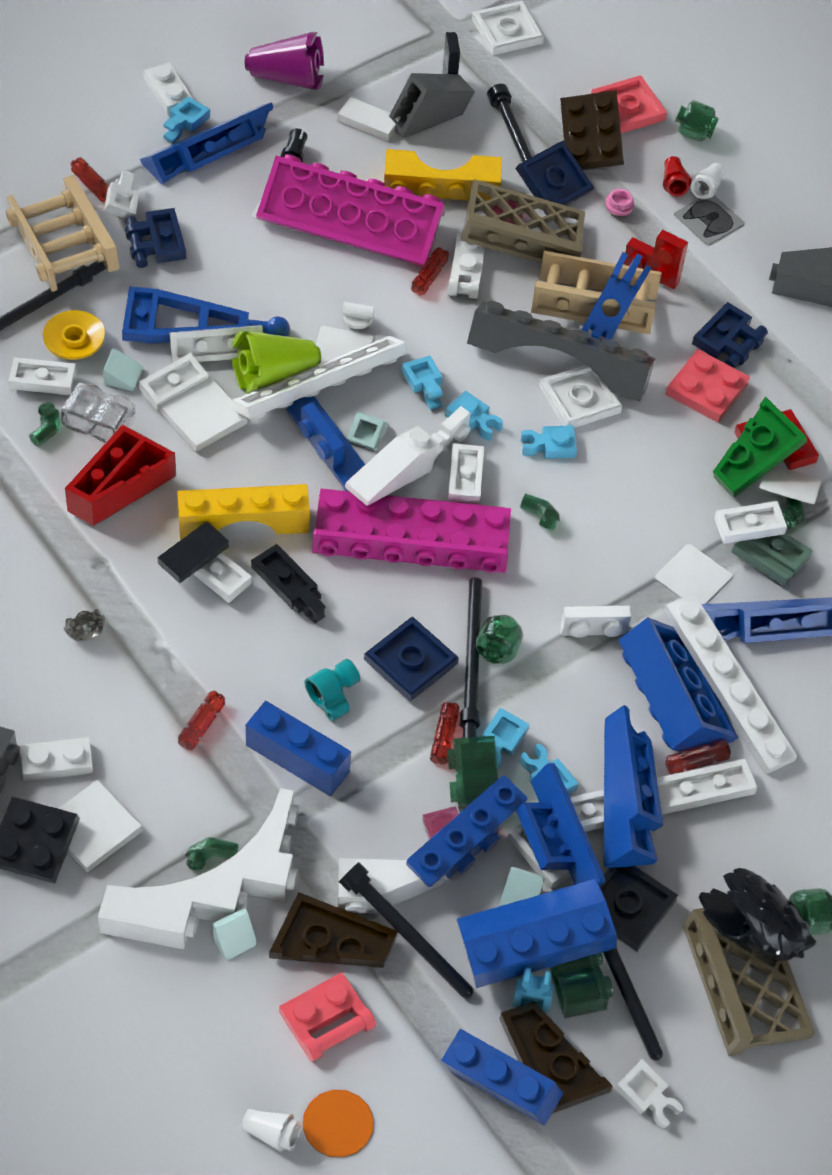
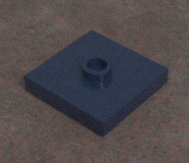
(555, 175)
(411, 658)

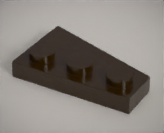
(331, 935)
(544, 1049)

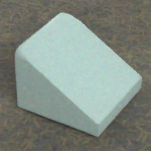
(122, 371)
(367, 431)
(521, 886)
(234, 934)

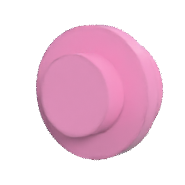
(620, 202)

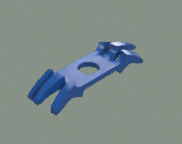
(620, 291)

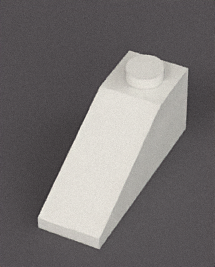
(395, 466)
(389, 877)

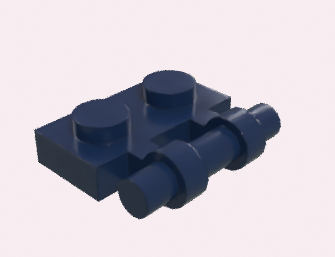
(164, 233)
(723, 329)

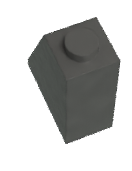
(430, 101)
(804, 275)

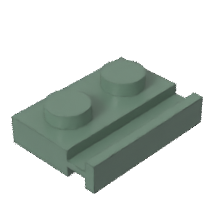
(775, 556)

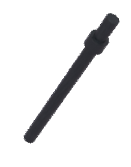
(81, 276)
(470, 714)

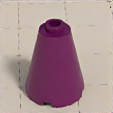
(289, 61)

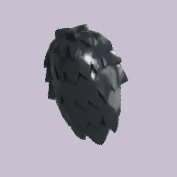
(758, 916)

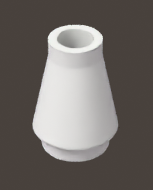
(706, 182)
(274, 1129)

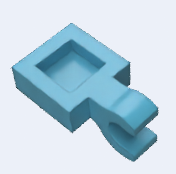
(186, 115)
(424, 376)

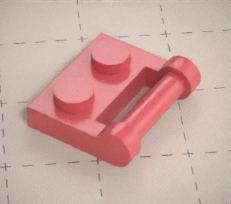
(322, 1007)

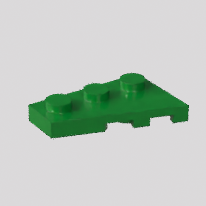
(761, 447)

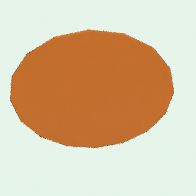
(338, 1123)

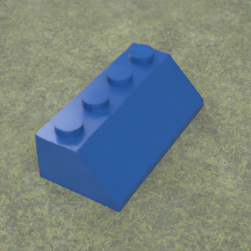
(675, 687)
(537, 933)

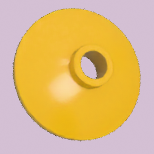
(73, 334)

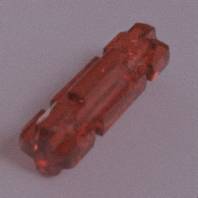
(90, 178)
(429, 271)
(201, 720)
(444, 732)
(698, 757)

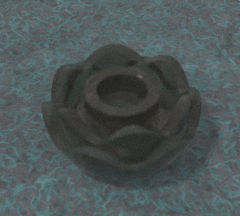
(85, 625)

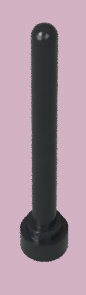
(500, 98)
(359, 882)
(633, 1004)

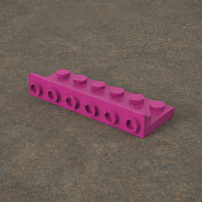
(351, 210)
(413, 531)

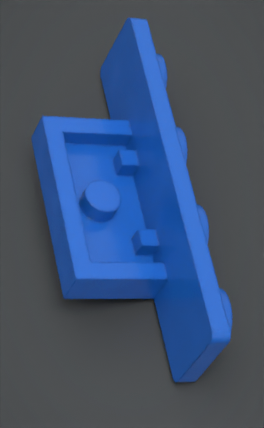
(325, 438)
(556, 829)
(467, 834)

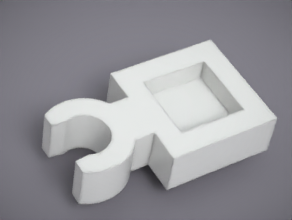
(453, 430)
(644, 1090)

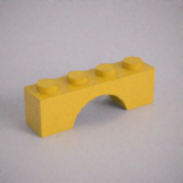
(406, 170)
(279, 507)

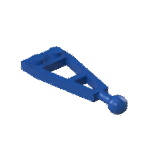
(143, 309)

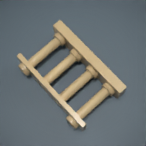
(82, 214)
(579, 302)

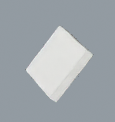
(507, 27)
(579, 396)
(202, 414)
(102, 826)

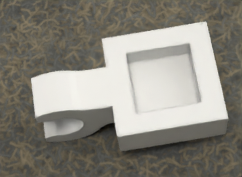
(121, 198)

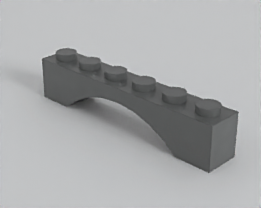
(620, 368)

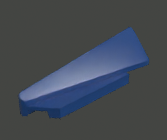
(208, 144)
(772, 619)
(629, 794)

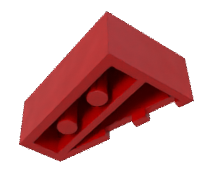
(119, 475)

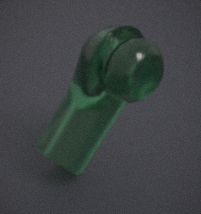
(49, 426)
(541, 507)
(793, 513)
(207, 848)

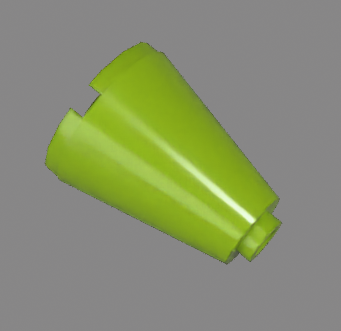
(270, 358)

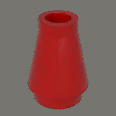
(676, 179)

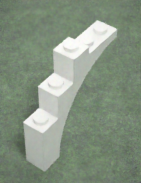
(171, 911)

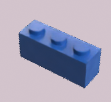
(298, 748)
(502, 1077)

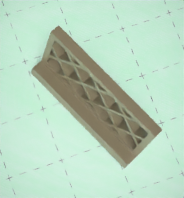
(520, 239)
(723, 994)

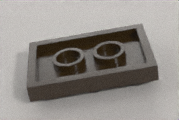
(593, 129)

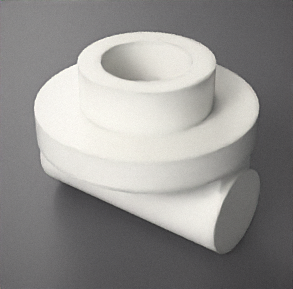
(357, 315)

